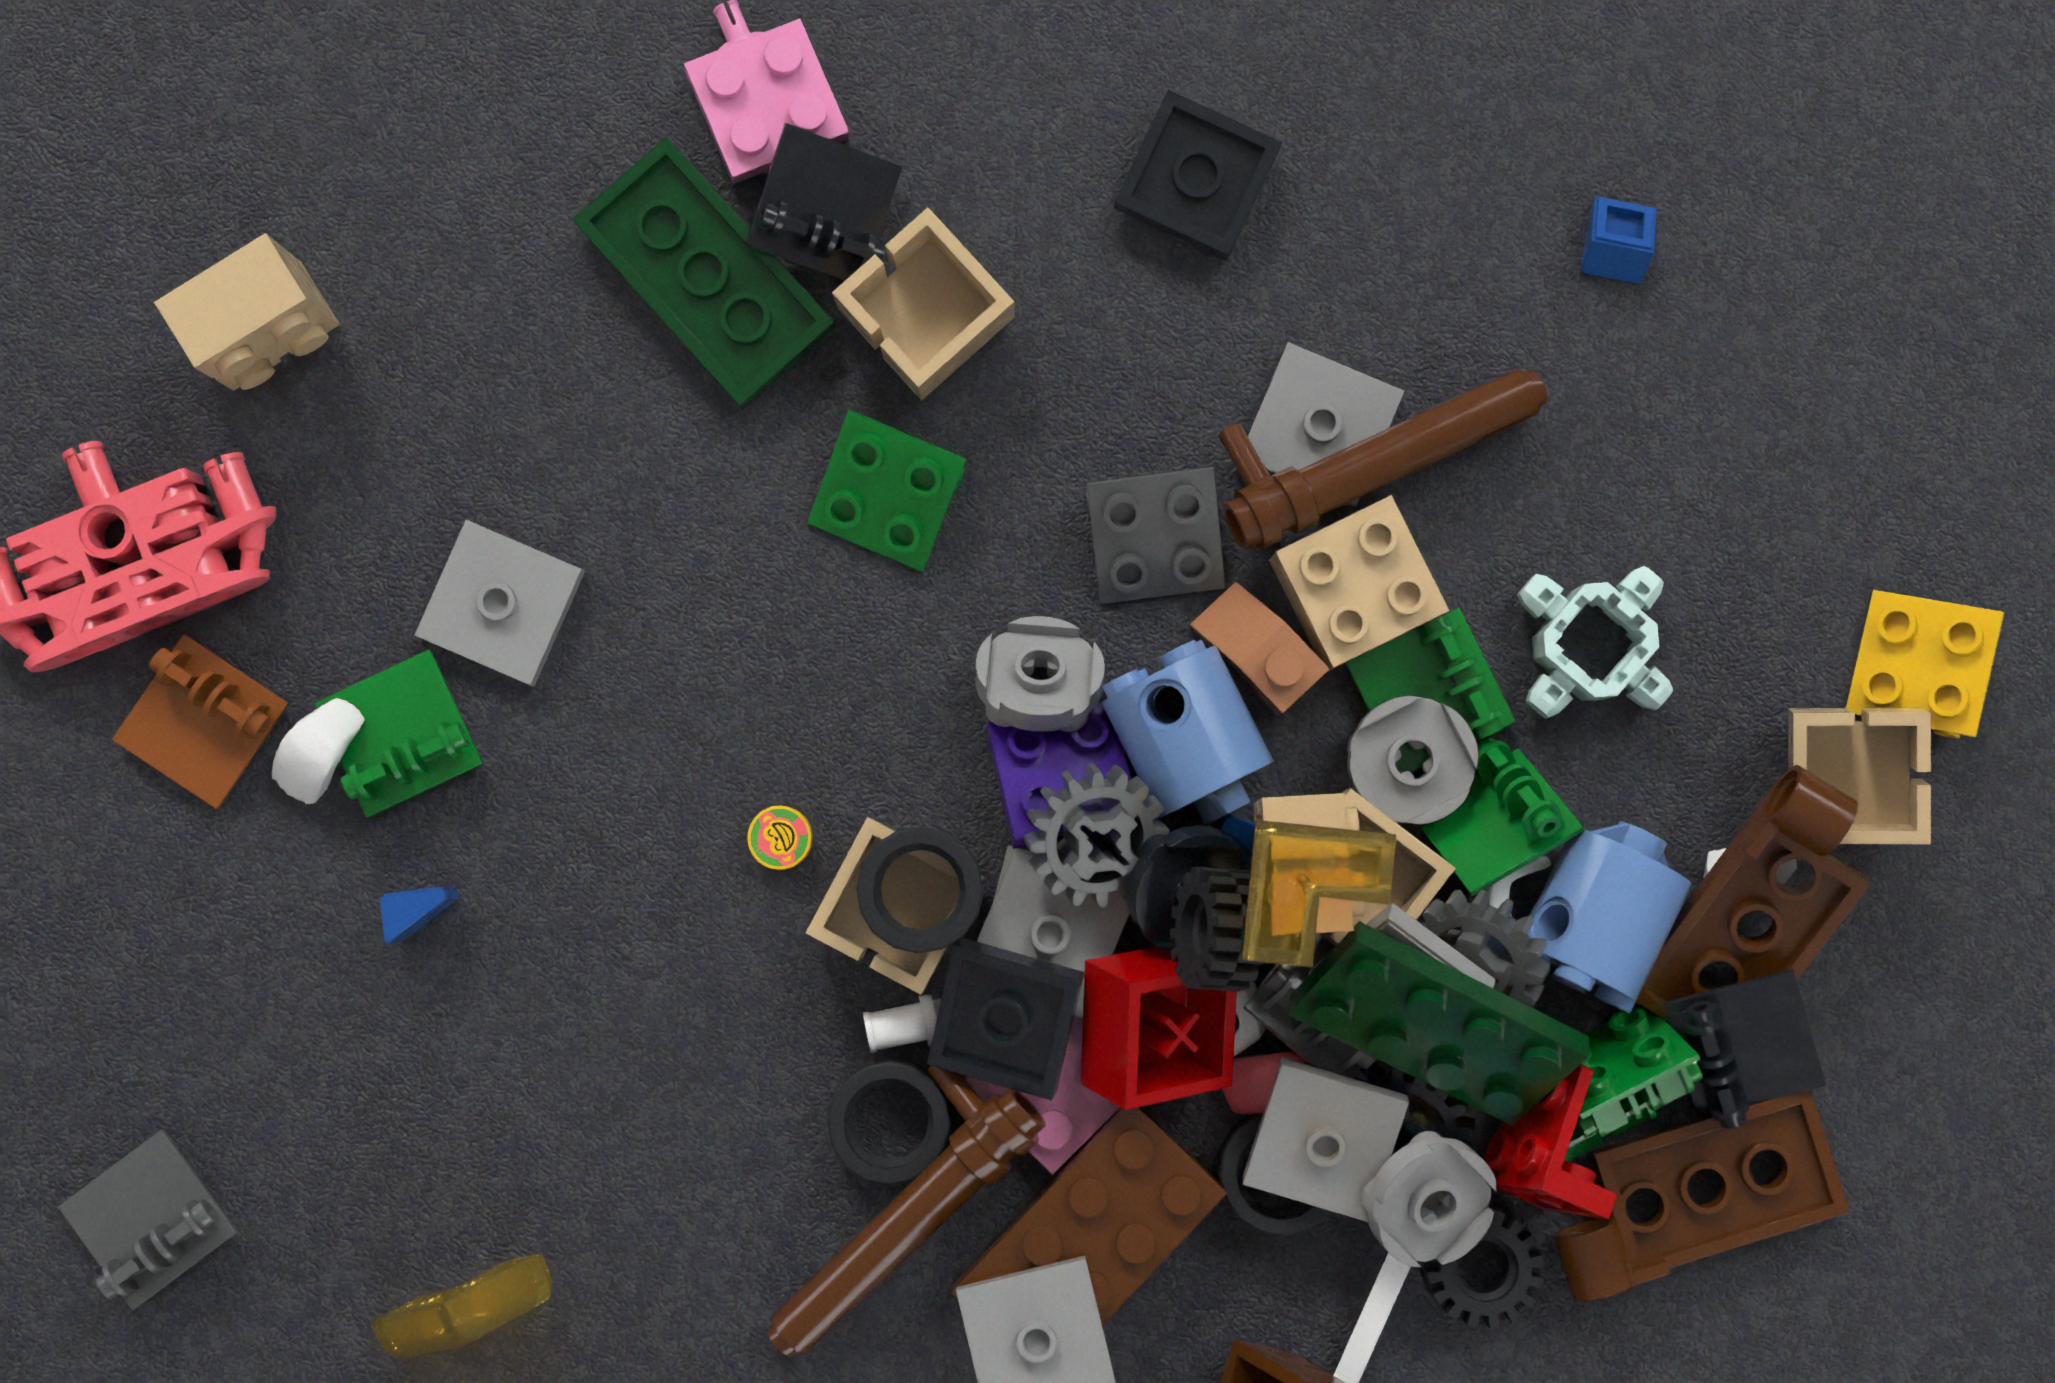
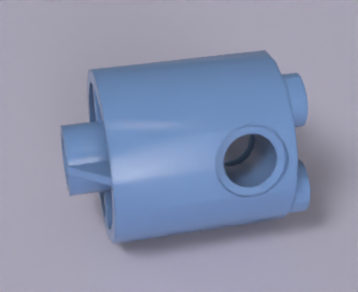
(1201, 751)
(1608, 911)

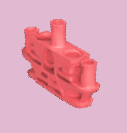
(167, 553)

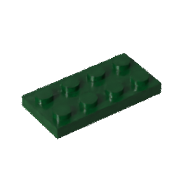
(692, 268)
(1437, 1024)

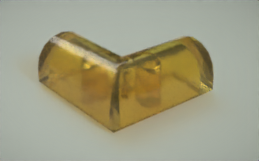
(1294, 869)
(467, 1312)

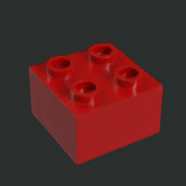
(1151, 1034)

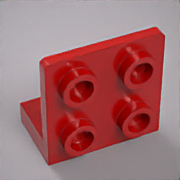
(1532, 1154)

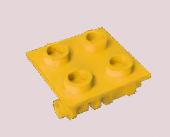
(1926, 658)

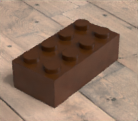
(1115, 1201)

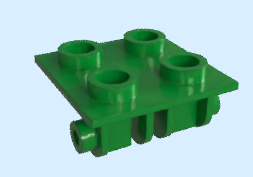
(886, 490)
(1436, 664)
(408, 736)
(1503, 820)
(1628, 1058)

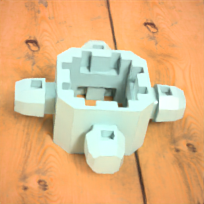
(1637, 592)

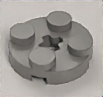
(1039, 704)
(1422, 724)
(1408, 1179)

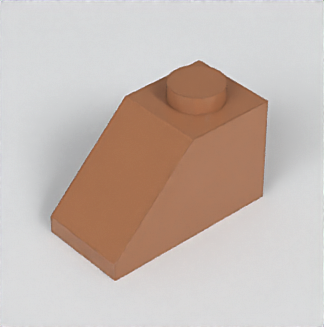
(1259, 648)

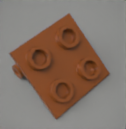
(200, 720)

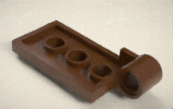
(1794, 821)
(1615, 1253)

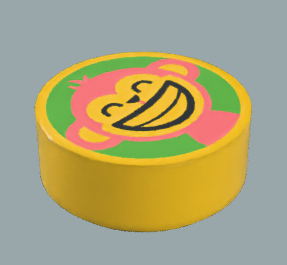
(780, 837)

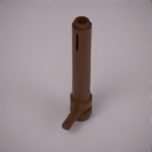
(1298, 497)
(977, 1156)

